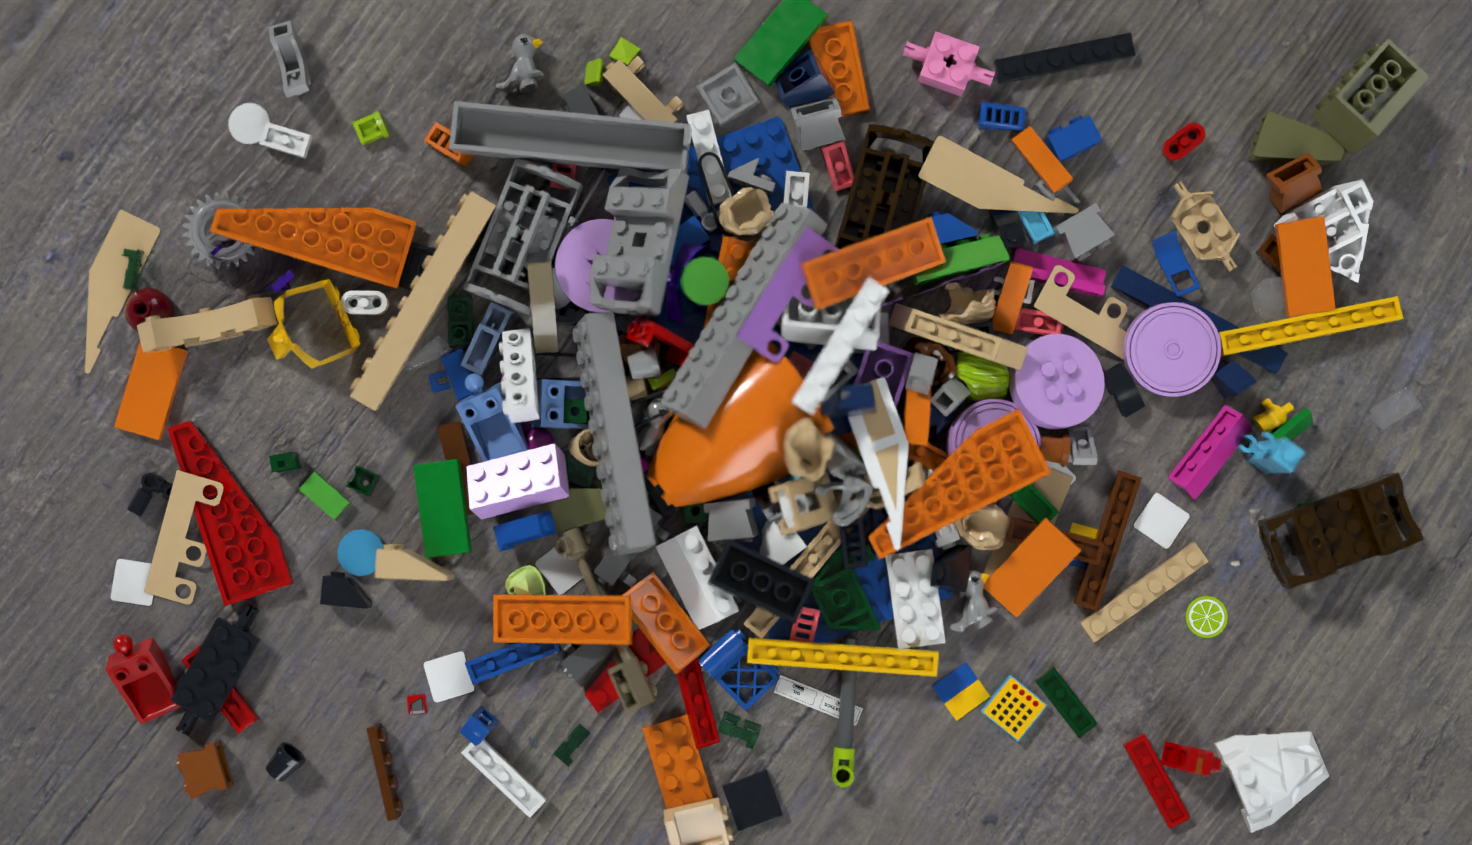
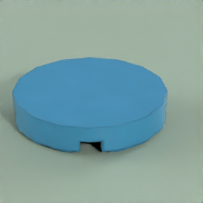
(358, 552)

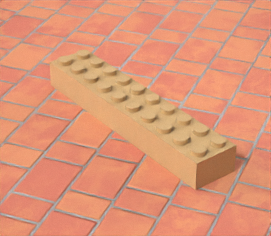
(423, 301)

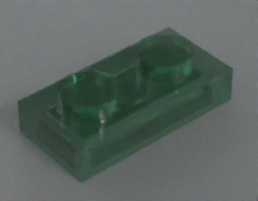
(579, 472)

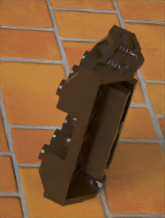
(883, 175)

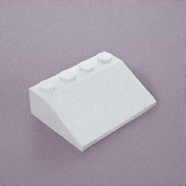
(817, 326)

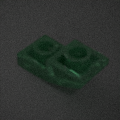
(460, 320)

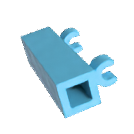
(1272, 454)

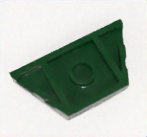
(842, 597)

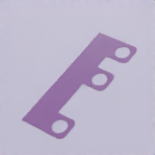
(785, 284)
(943, 284)

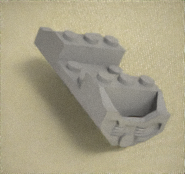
(543, 226)
(639, 239)

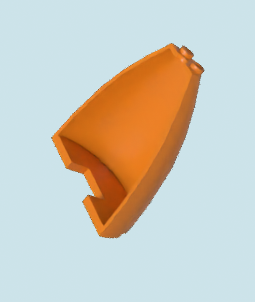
(741, 442)

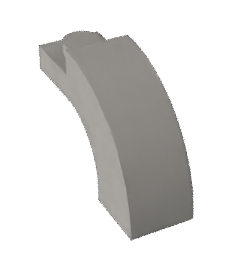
(291, 58)

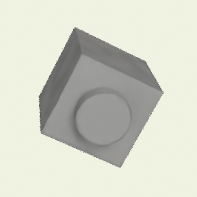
(921, 373)
(950, 396)

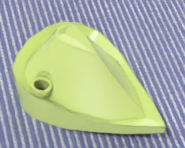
(526, 581)

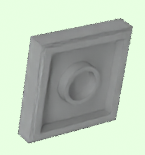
(727, 94)

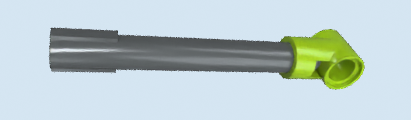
(844, 753)

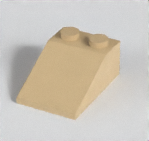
(401, 563)

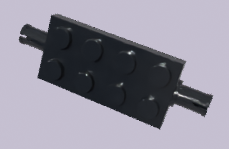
(216, 669)

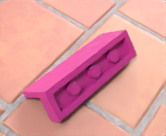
(1087, 279)
(1210, 451)

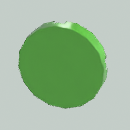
(704, 280)

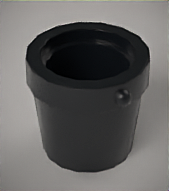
(285, 761)

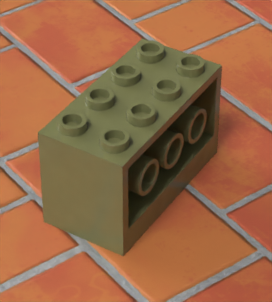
(1369, 95)

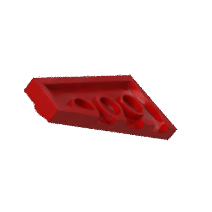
(603, 691)

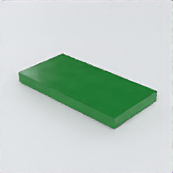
(780, 39)
(442, 508)

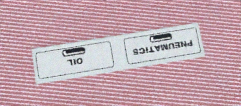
(812, 697)

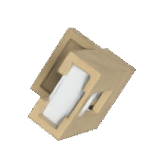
(803, 506)

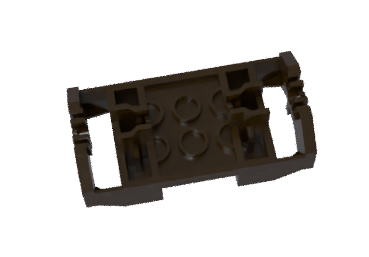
(1341, 530)

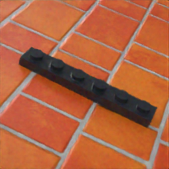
(1064, 58)

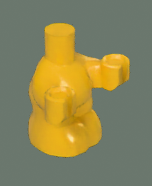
(1273, 417)

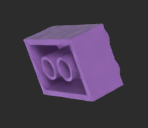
(887, 363)

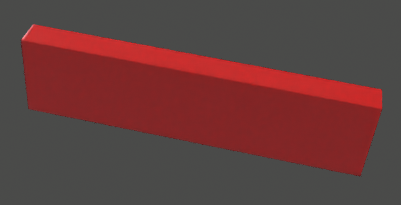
(697, 705)
(235, 708)
(1156, 781)

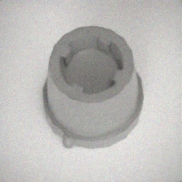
(644, 364)

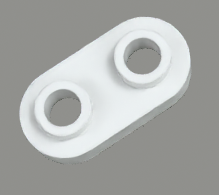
(365, 302)

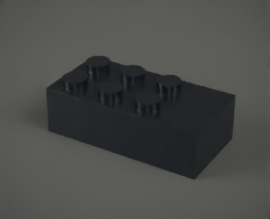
(761, 581)

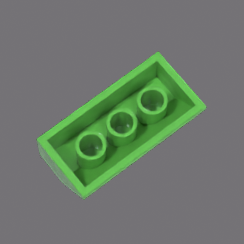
(965, 259)

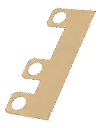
(1097, 328)
(172, 543)

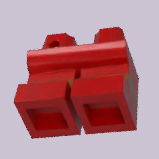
(1190, 759)

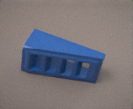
(993, 125)

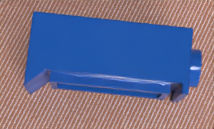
(524, 530)

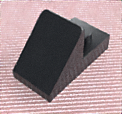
(771, 510)

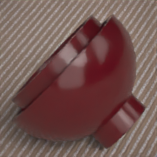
(155, 301)

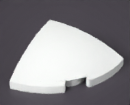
(779, 546)

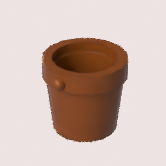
(1056, 449)

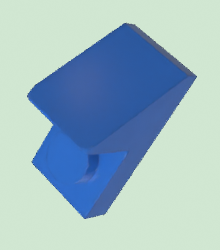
(479, 726)

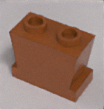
(1294, 182)
(204, 769)

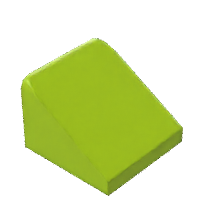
(594, 73)

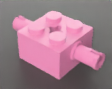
(962, 68)

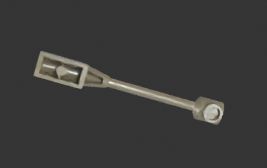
(629, 672)

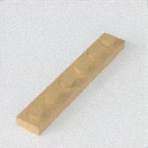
(1143, 592)

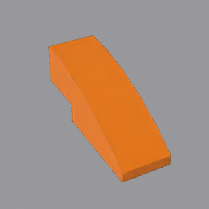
(916, 416)

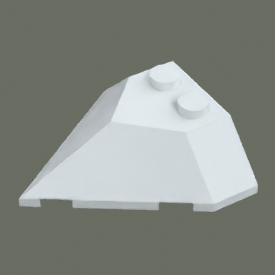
(1346, 223)

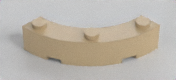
(208, 325)

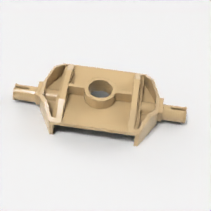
(1220, 235)

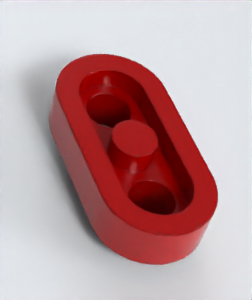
(1182, 142)

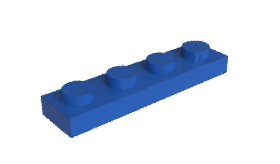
(508, 659)

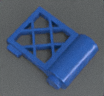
(728, 652)

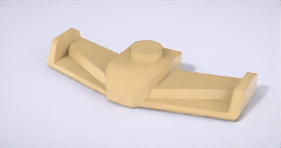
(914, 480)

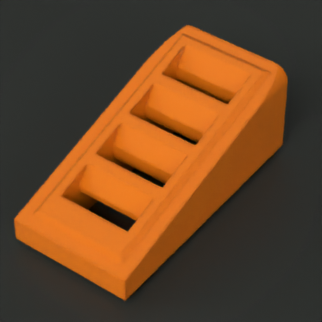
(462, 159)

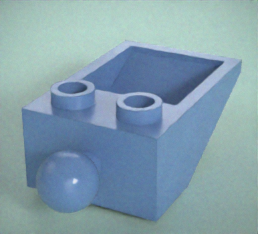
(554, 403)
(488, 425)

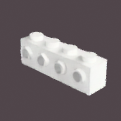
(520, 375)

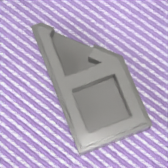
(1064, 194)

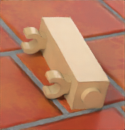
(636, 94)

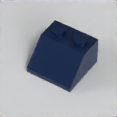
(804, 81)

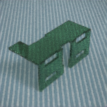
(131, 275)
(737, 732)
(576, 738)

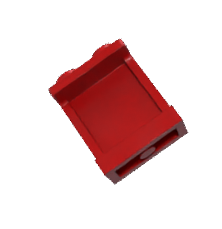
(643, 331)

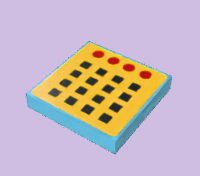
(1013, 708)

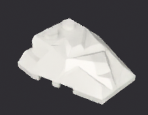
(1271, 772)

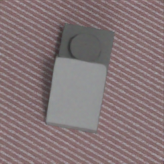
(745, 176)
(1082, 446)

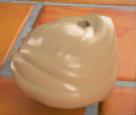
(583, 440)

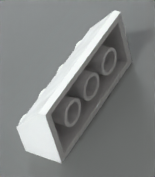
(690, 567)

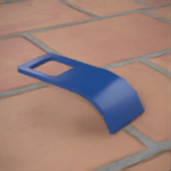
(1173, 260)

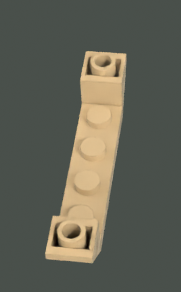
(958, 336)

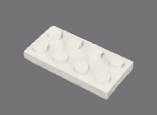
(913, 599)

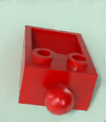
(142, 677)

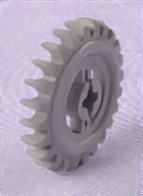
(203, 244)

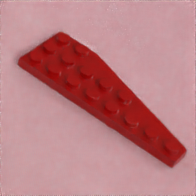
(236, 536)

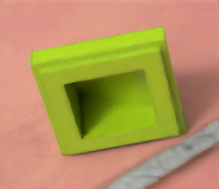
(624, 51)

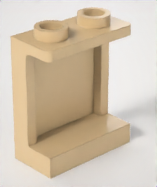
(698, 824)

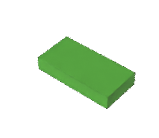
(324, 495)

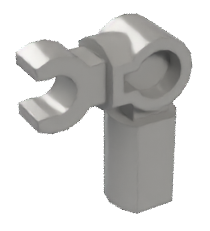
(700, 211)

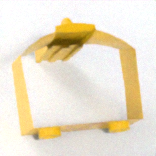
(280, 341)

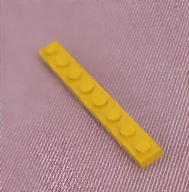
(1310, 326)
(842, 657)

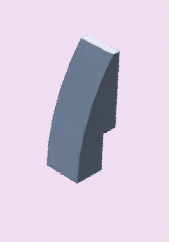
(487, 337)

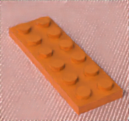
(878, 258)
(562, 619)

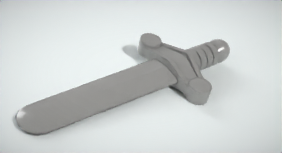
(573, 221)

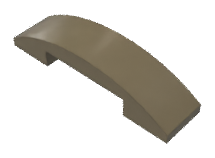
(542, 307)

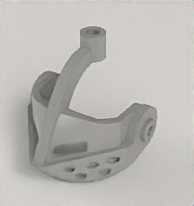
(848, 509)

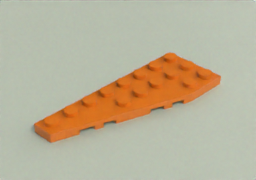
(346, 240)
(977, 473)

